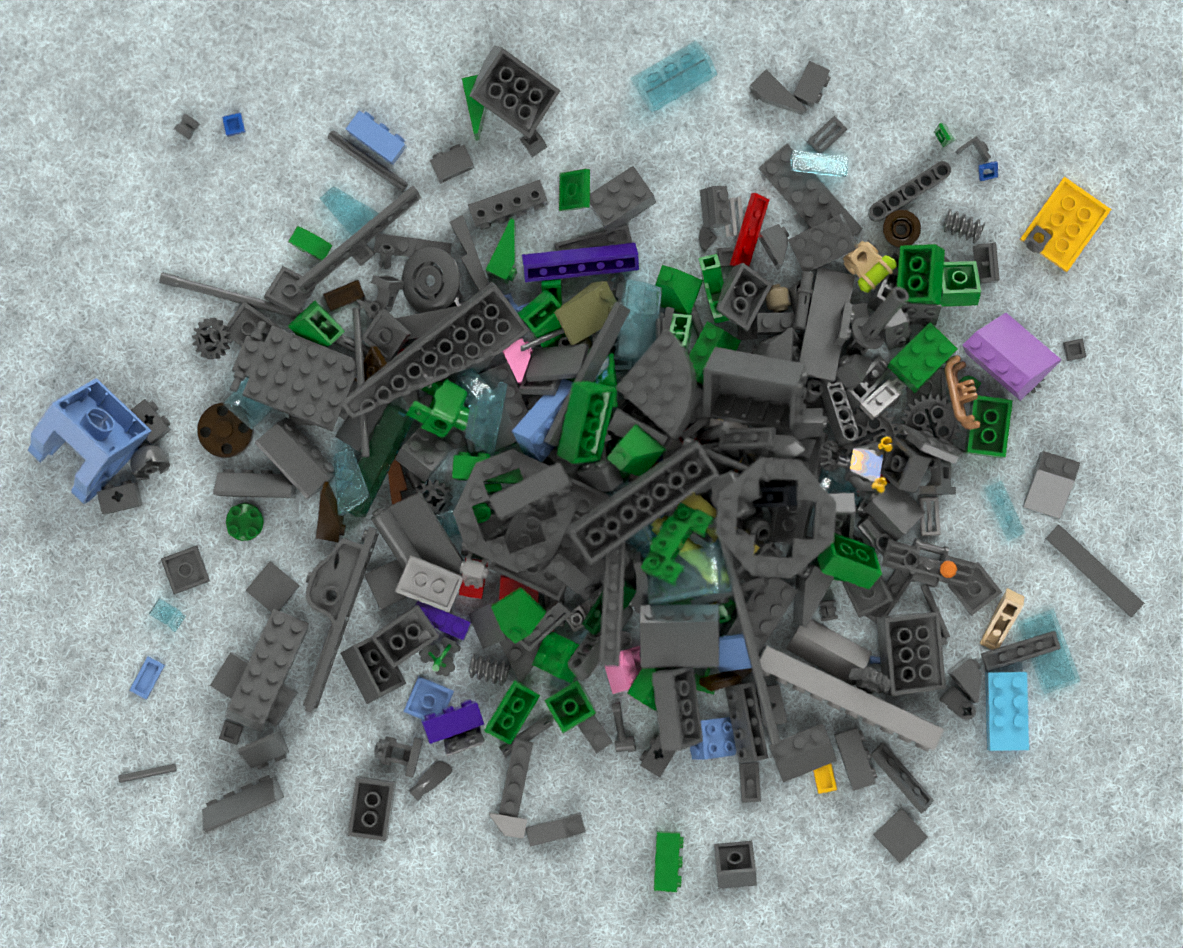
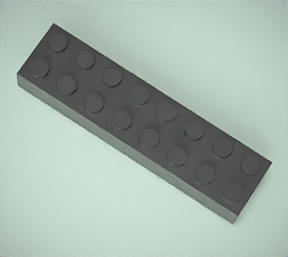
(642, 501)

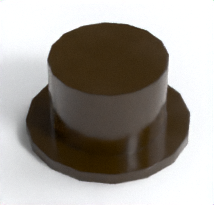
(908, 221)

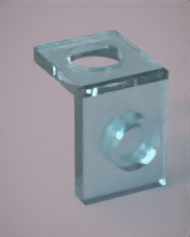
(167, 614)

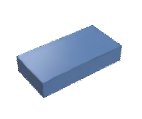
(147, 677)

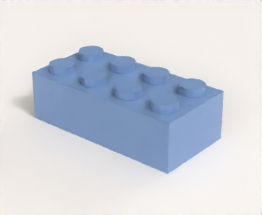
(538, 421)

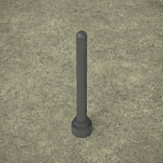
(723, 459)

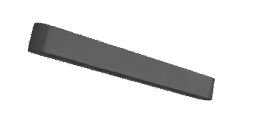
(834, 389)

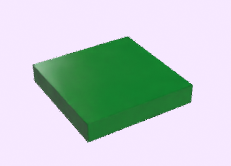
(574, 190)

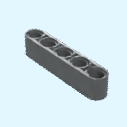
(916, 185)
(588, 653)

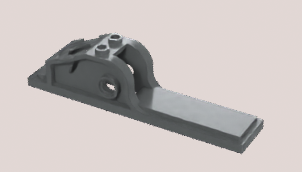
(345, 581)

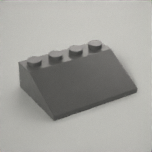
(513, 91)
(514, 406)
(679, 636)
(911, 652)
(241, 804)

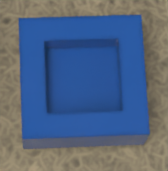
(233, 124)

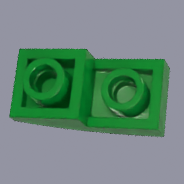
(310, 243)

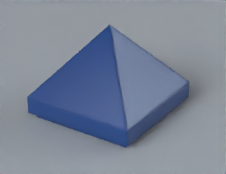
(993, 166)

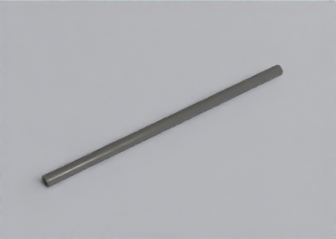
(750, 643)

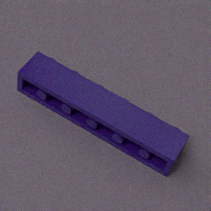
(580, 262)

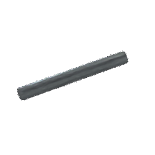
(367, 160)

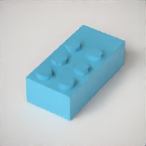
(1007, 711)

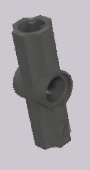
(873, 533)

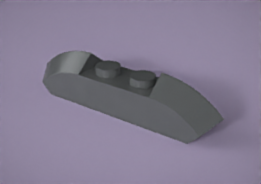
(784, 448)

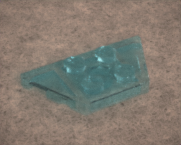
(485, 418)

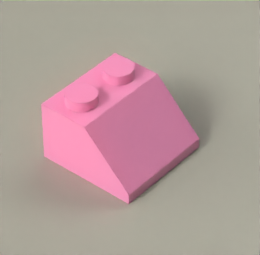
(518, 360)

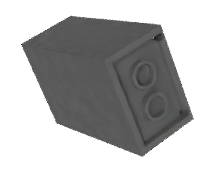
(754, 389)

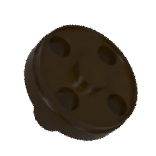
(223, 431)

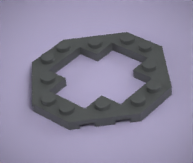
(496, 549)
(803, 549)

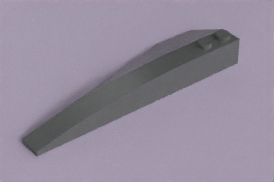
(465, 337)

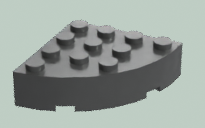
(663, 384)

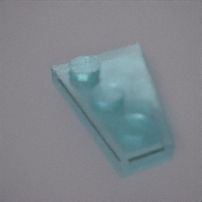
(347, 210)
(349, 481)

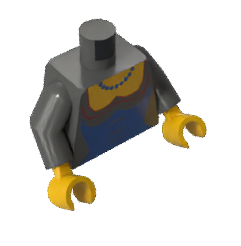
(864, 466)

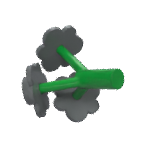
(441, 664)

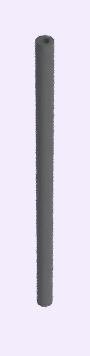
(360, 378)

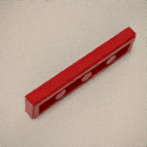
(750, 230)

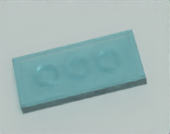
(1055, 668)

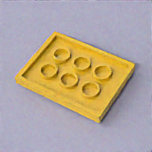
(1070, 219)

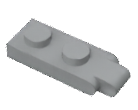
(882, 398)

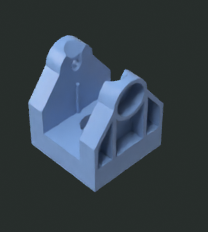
(103, 448)

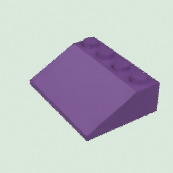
(1011, 355)

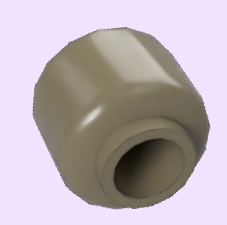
(778, 299)

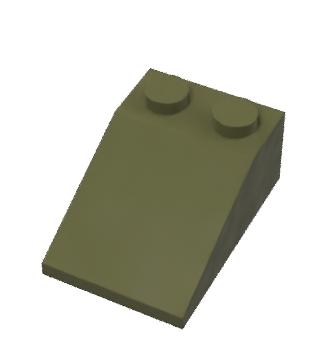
(586, 311)

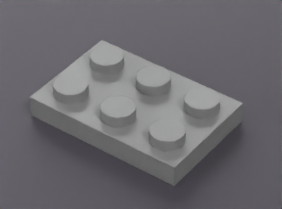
(429, 583)

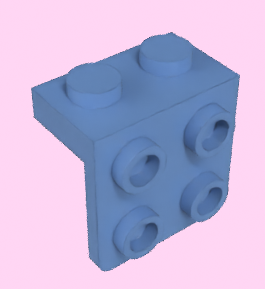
(717, 740)

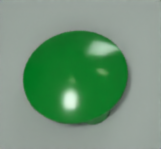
(244, 522)

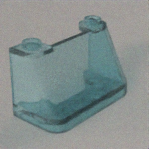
(702, 575)

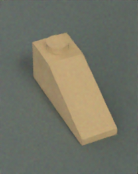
(1002, 619)

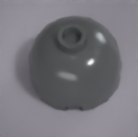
(147, 461)

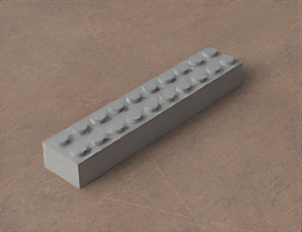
(852, 699)

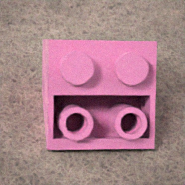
(629, 667)

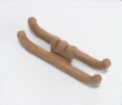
(960, 392)

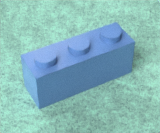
(376, 137)

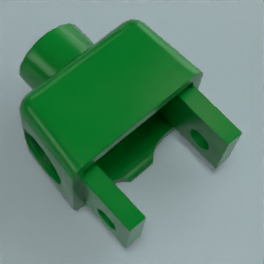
(444, 410)

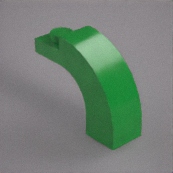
(713, 284)

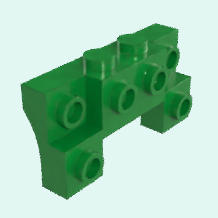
(671, 540)

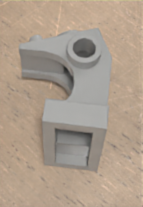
(472, 570)

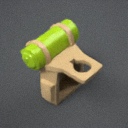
(868, 266)

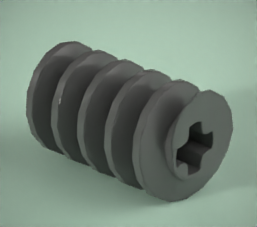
(962, 226)
(488, 670)

